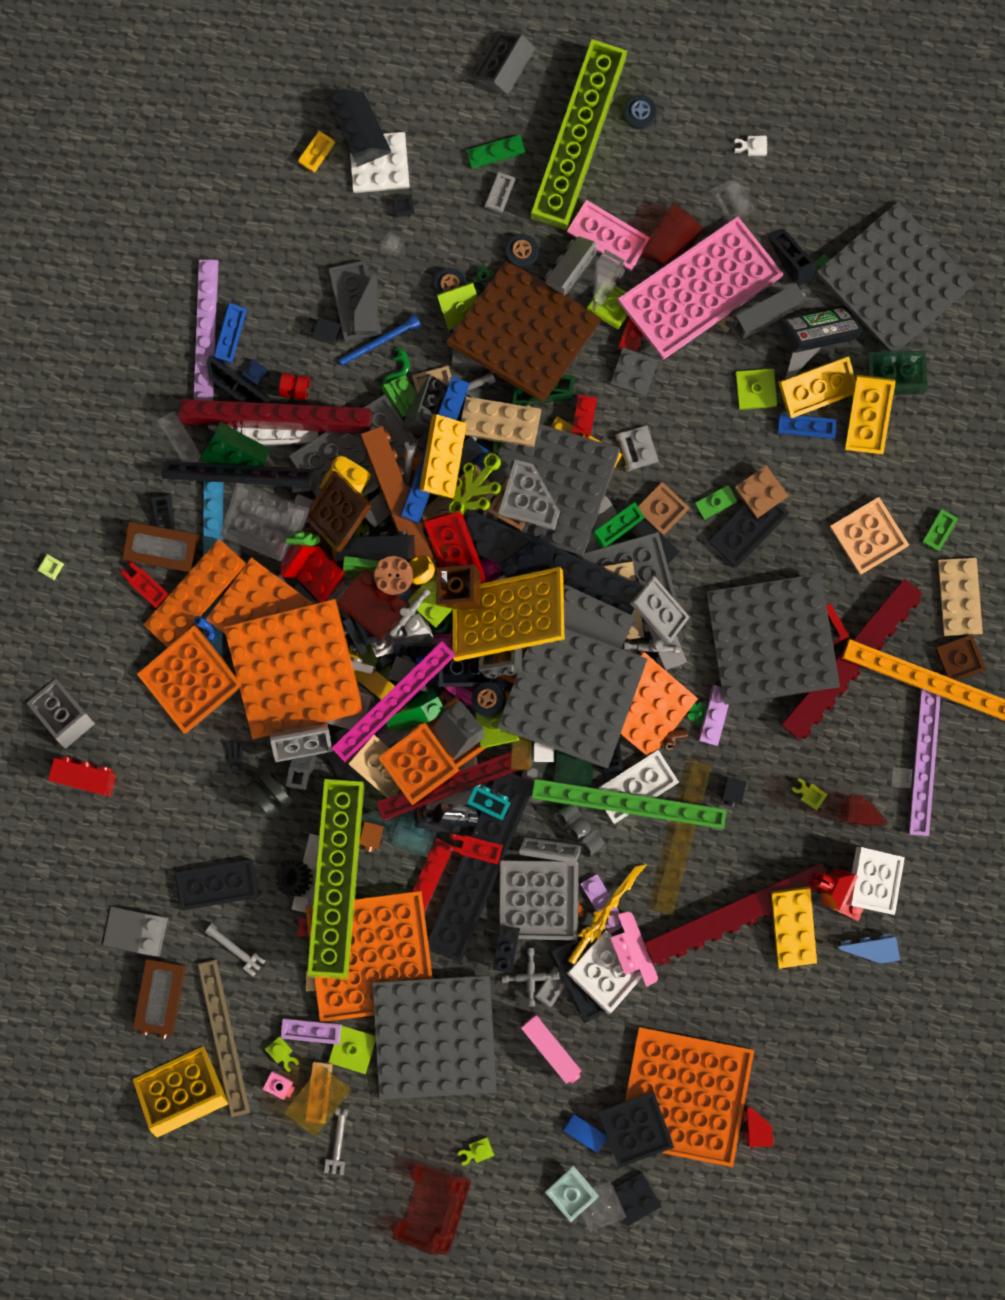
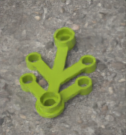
(473, 487)

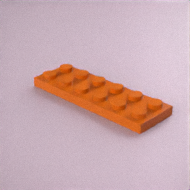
(195, 593)

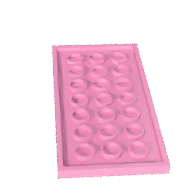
(700, 288)

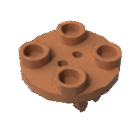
(393, 565)

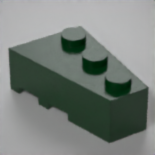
(233, 448)

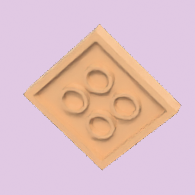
(869, 536)

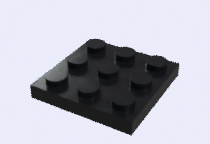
(636, 1129)

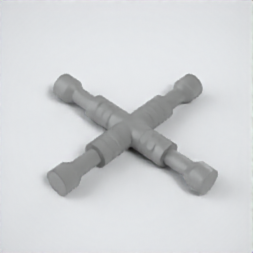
(408, 612)
(656, 647)
(530, 977)

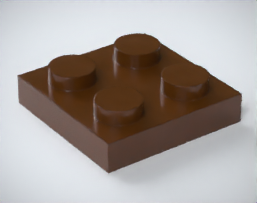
(960, 658)

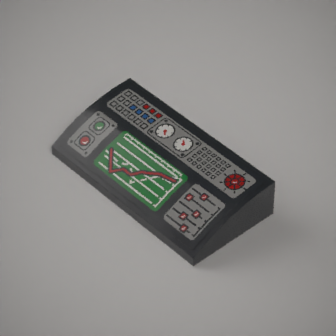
(820, 328)

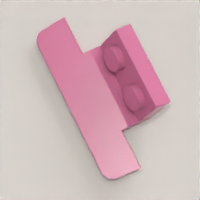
(632, 951)

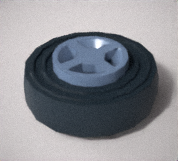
(645, 107)

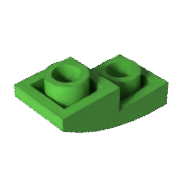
(302, 538)

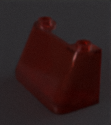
(433, 1210)

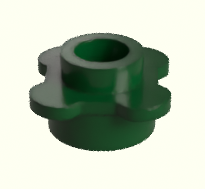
(483, 281)

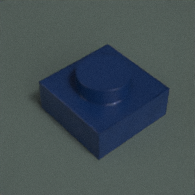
(255, 372)

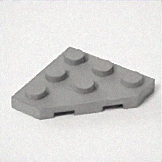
(528, 498)

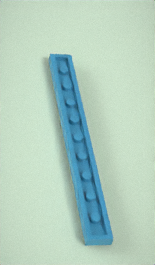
(211, 533)

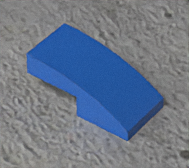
(585, 1133)

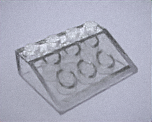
(262, 520)

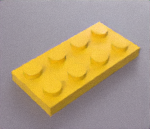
(818, 387)
(870, 414)
(442, 456)
(793, 927)

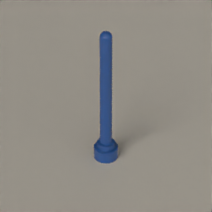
(411, 323)

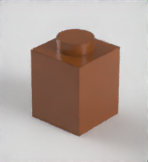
(371, 836)

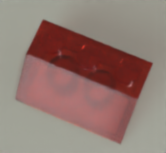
(672, 236)
(372, 606)
(860, 812)

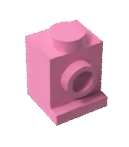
(272, 1081)

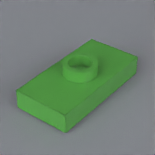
(716, 502)

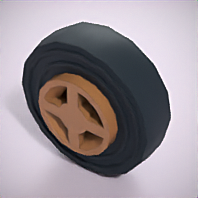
(521, 243)
(450, 277)
(483, 695)

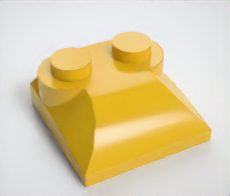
(355, 474)

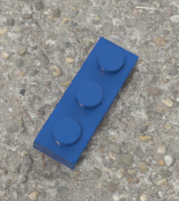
(229, 333)
(807, 426)

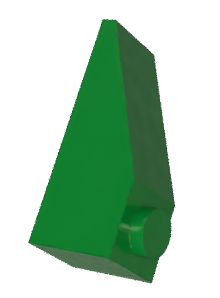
(416, 712)

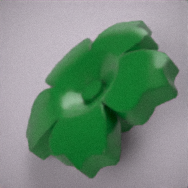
(697, 712)

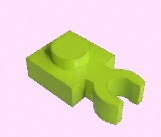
(811, 795)
(280, 1051)
(479, 1151)

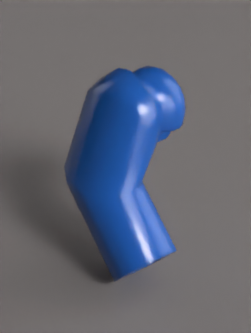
(206, 625)

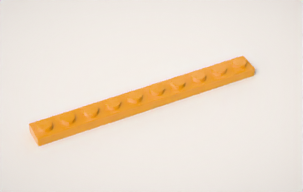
(924, 679)

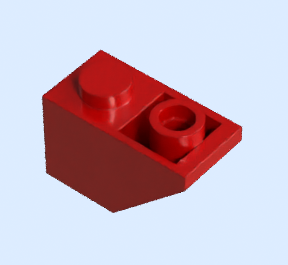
(758, 1131)

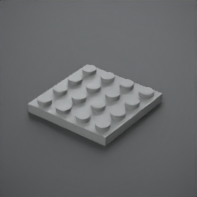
(540, 899)

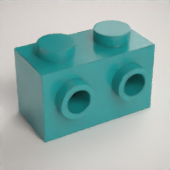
(488, 802)

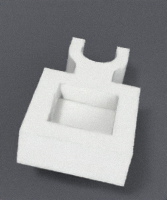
(755, 145)

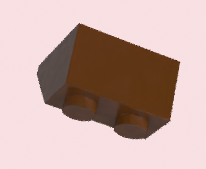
(458, 587)

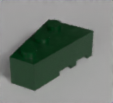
(561, 392)

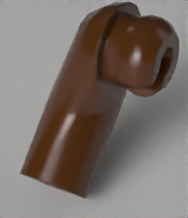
(672, 738)

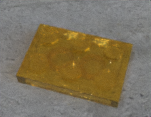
(318, 1101)

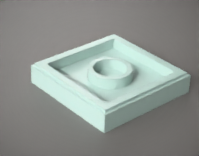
(572, 1194)

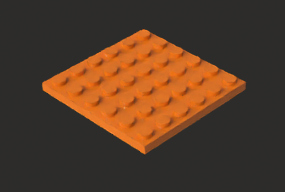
(294, 669)
(385, 946)
(697, 1089)

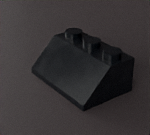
(461, 674)

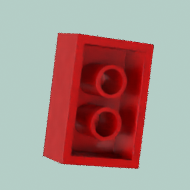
(82, 776)

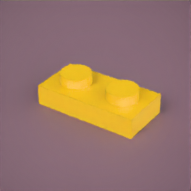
(316, 151)

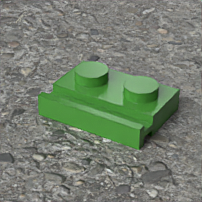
(400, 394)
(355, 566)

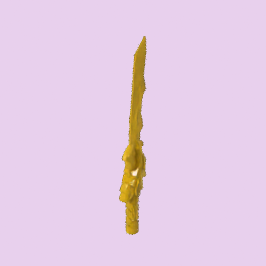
(600, 916)

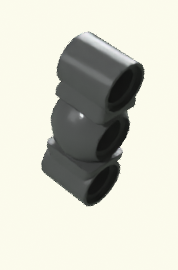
(579, 829)

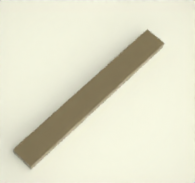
(223, 1038)

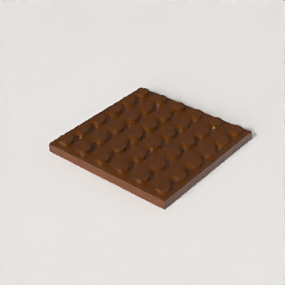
(524, 331)

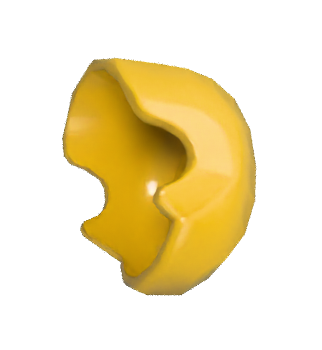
(422, 569)

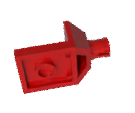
(312, 569)
(836, 891)

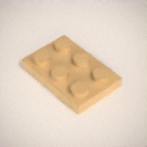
(369, 766)

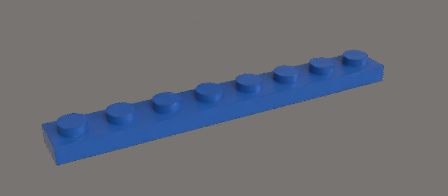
(449, 408)

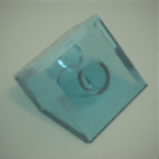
(413, 838)

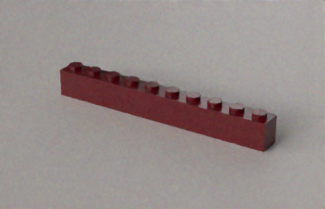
(275, 416)
(871, 635)
(726, 918)

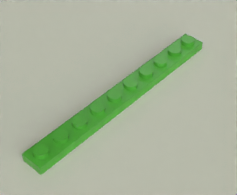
(629, 804)

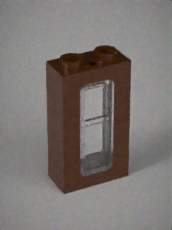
(160, 546)
(159, 998)

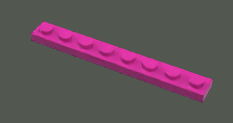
(393, 701)

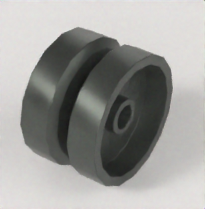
(267, 795)

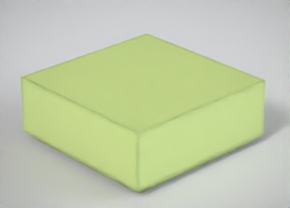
(50, 567)

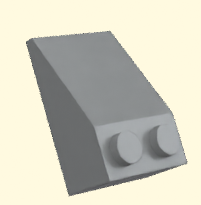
(60, 713)
(135, 931)

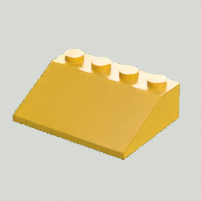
(179, 1092)

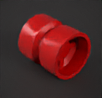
(294, 386)

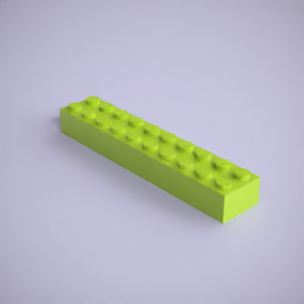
(578, 135)
(336, 879)

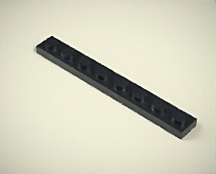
(237, 474)

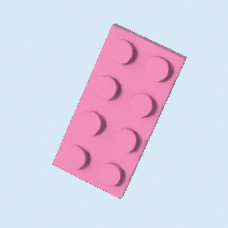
(609, 233)

